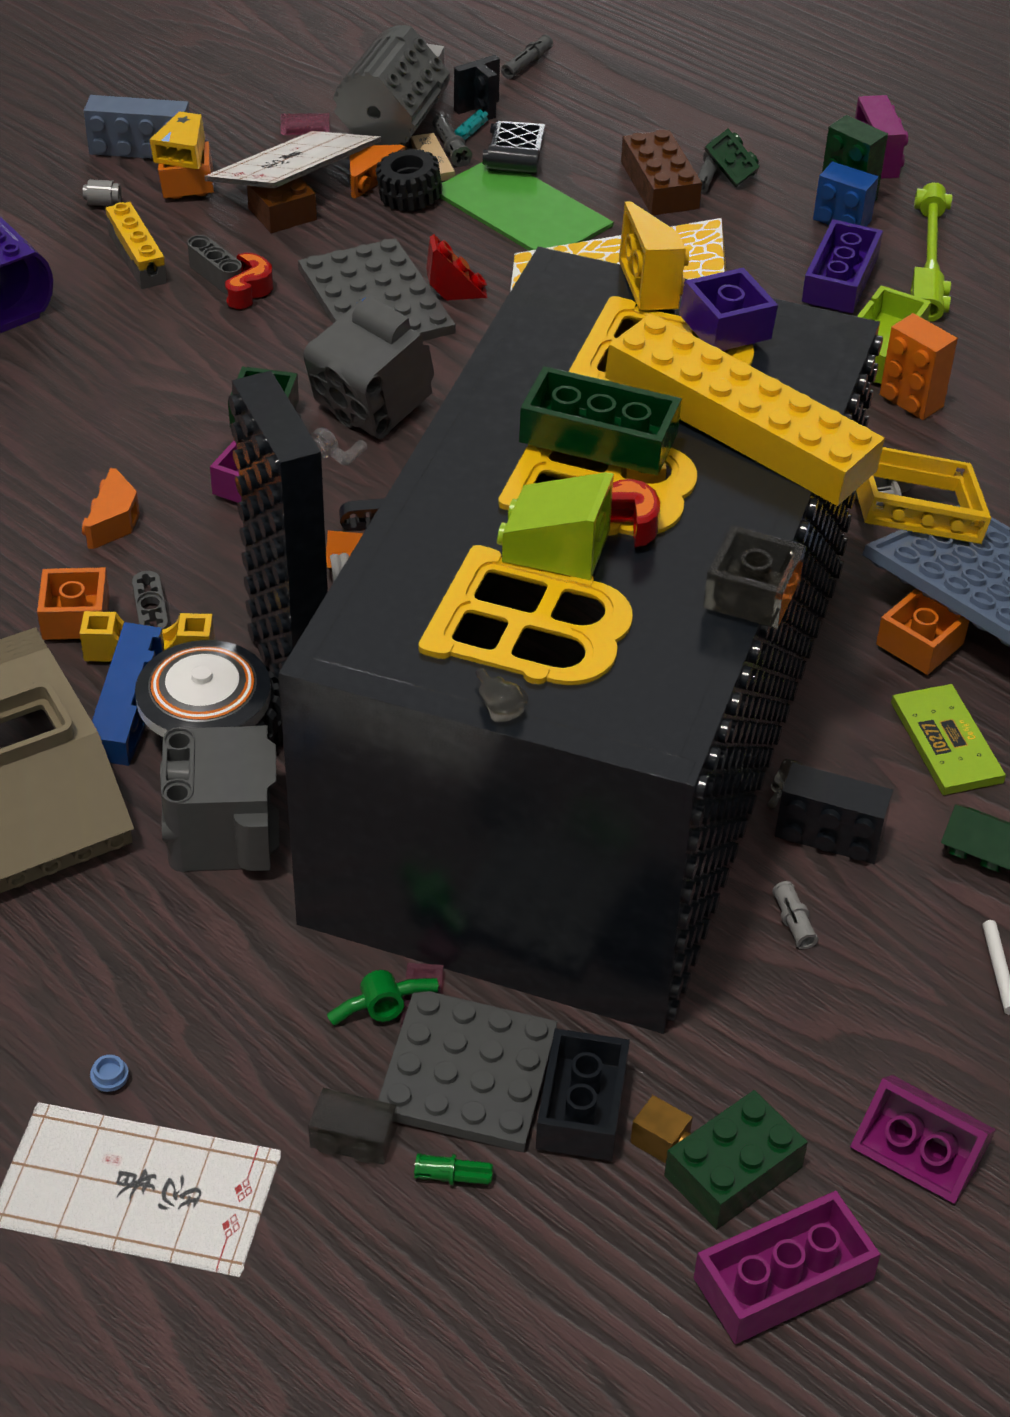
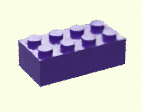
(842, 266)

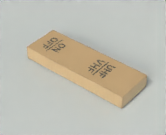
(430, 143)

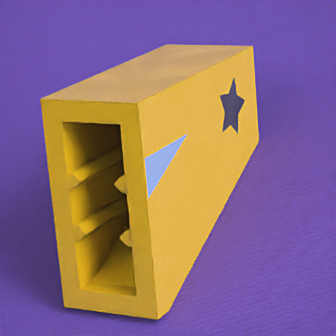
(180, 141)

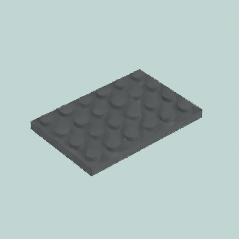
(379, 272)

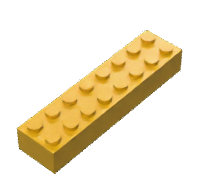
(747, 409)

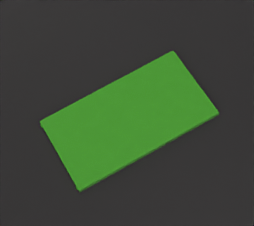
(522, 208)

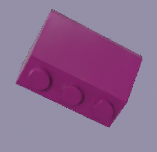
(922, 1138)

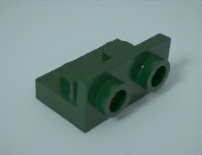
(732, 157)

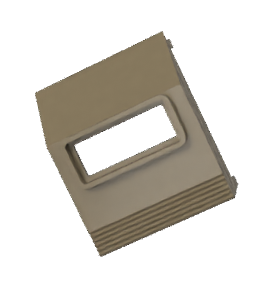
(56, 786)

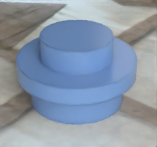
(109, 1073)

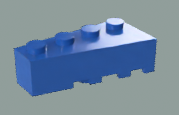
(117, 711)

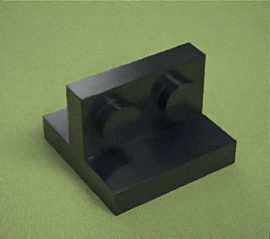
(477, 86)

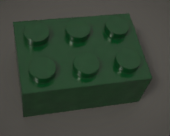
(856, 146)
(735, 1159)

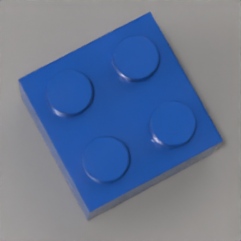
(845, 195)

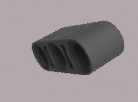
(212, 261)

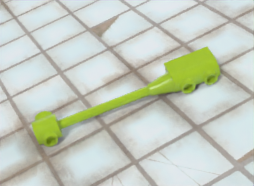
(929, 281)

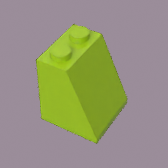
(559, 525)

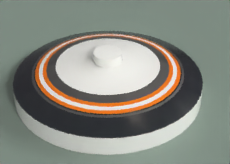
(203, 687)

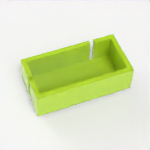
(889, 308)

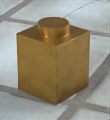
(659, 1128)

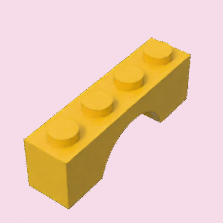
(102, 630)

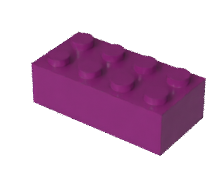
(786, 1266)

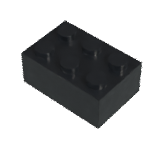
(833, 813)
(582, 1094)

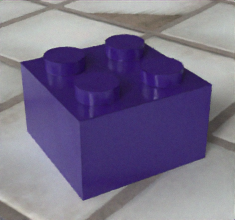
(728, 309)

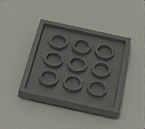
(468, 1069)

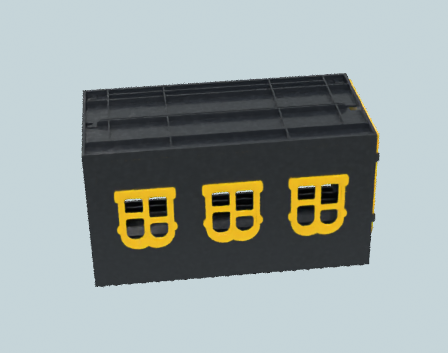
(604, 816)

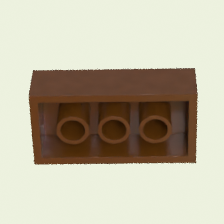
(661, 172)

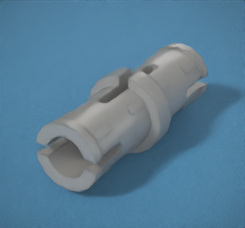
(795, 915)

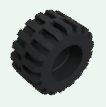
(409, 179)

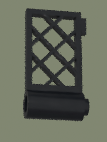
(506, 155)

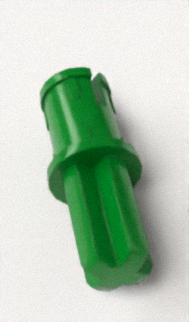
(451, 1169)

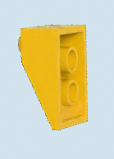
(652, 259)

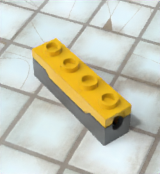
(136, 245)

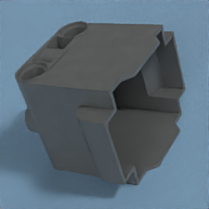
(370, 368)
(219, 798)

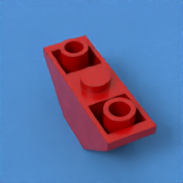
(451, 274)

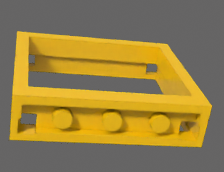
(927, 517)

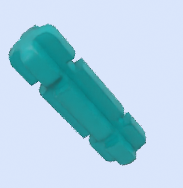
(472, 124)

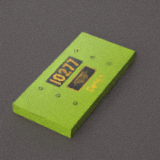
(948, 739)

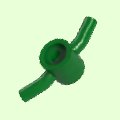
(381, 996)

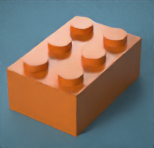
(918, 366)

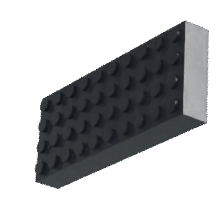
(280, 515)

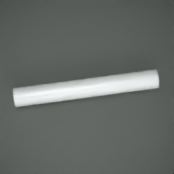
(998, 962)

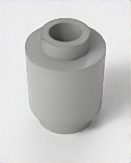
(102, 192)

